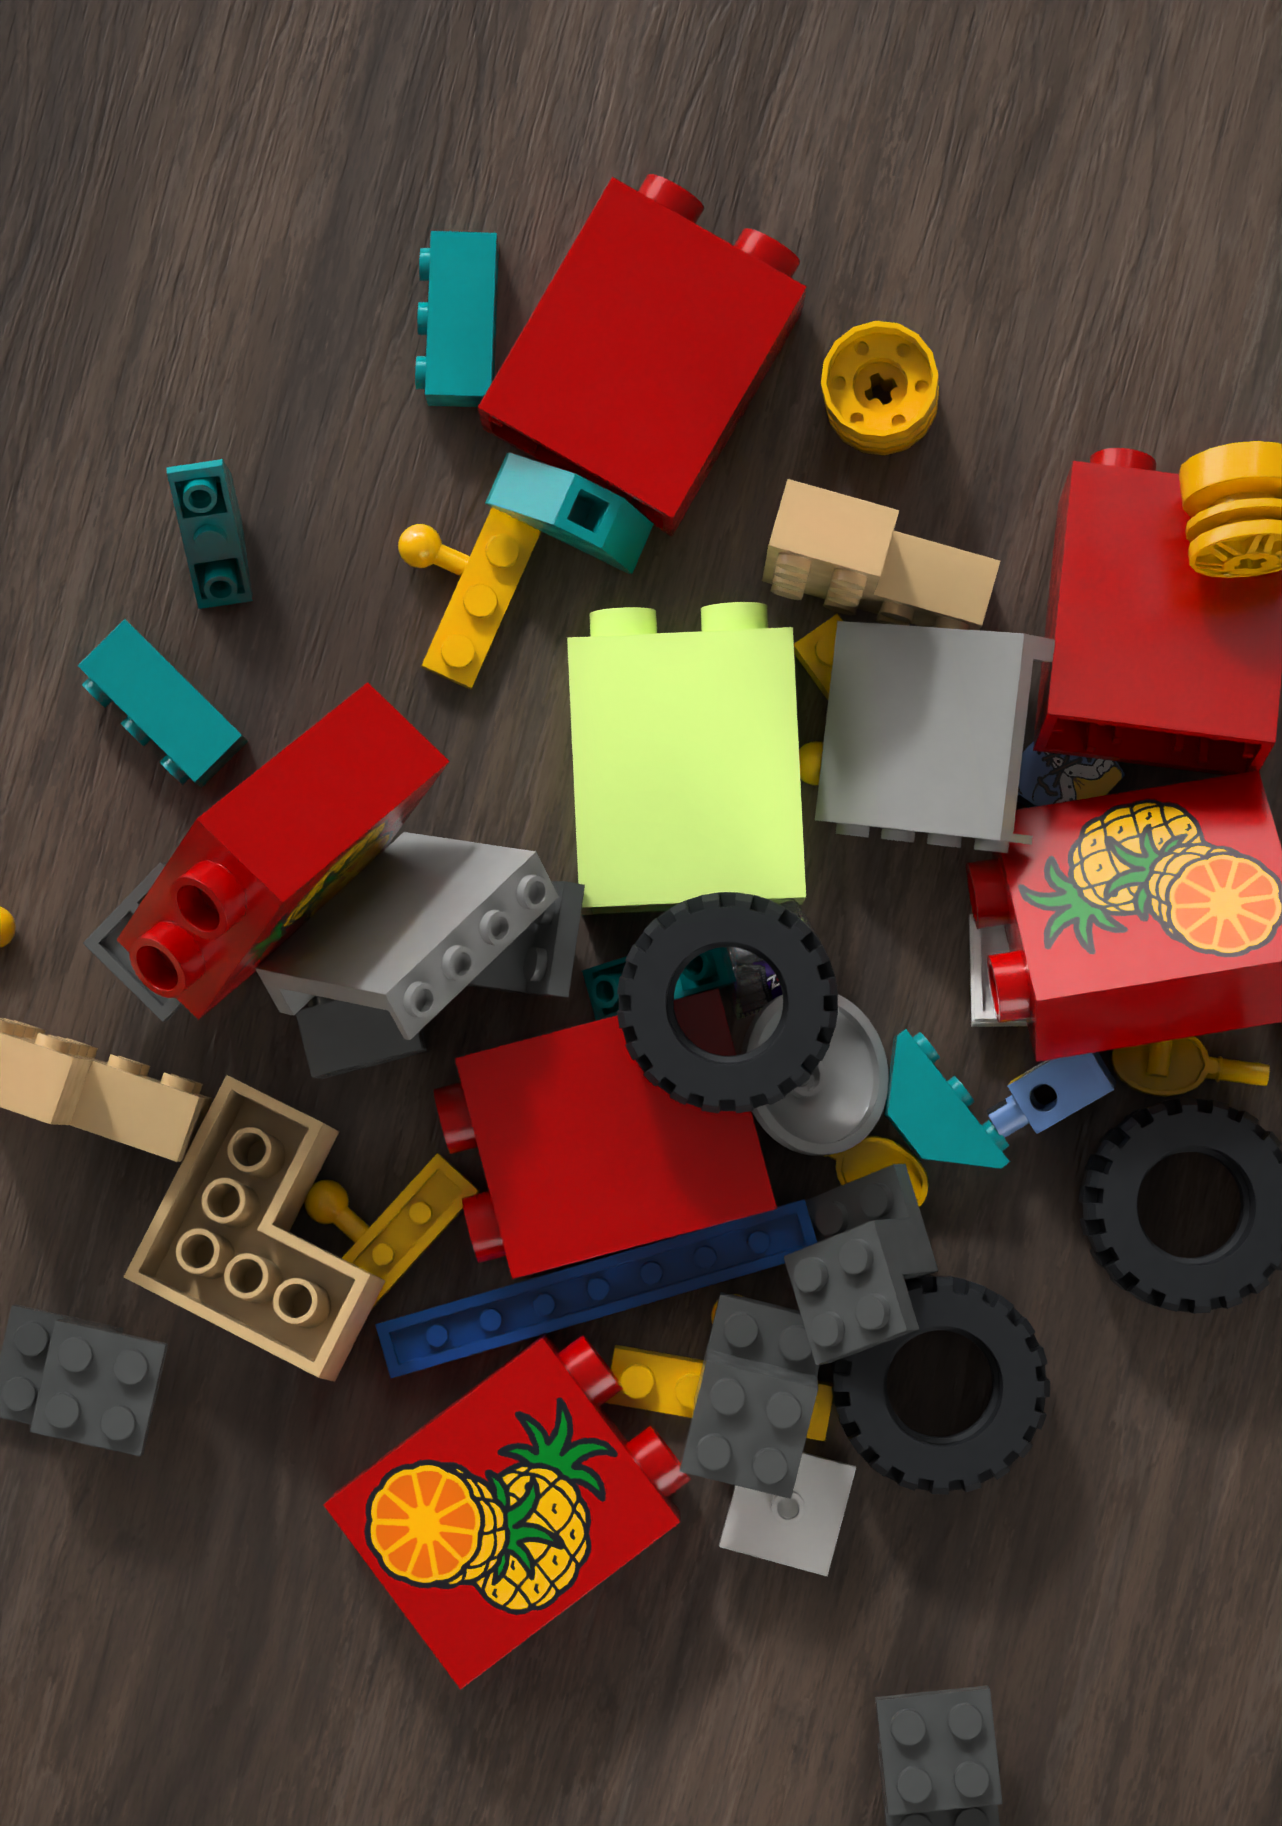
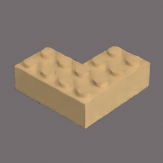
(856, 560)
(66, 1085)
(227, 1243)

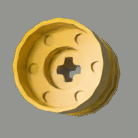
(896, 361)
(1234, 509)

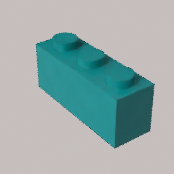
(458, 317)
(160, 705)

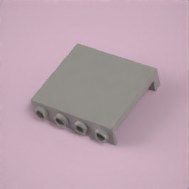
(927, 732)
(411, 928)

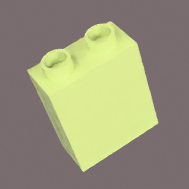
(685, 759)

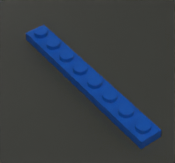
(594, 1289)

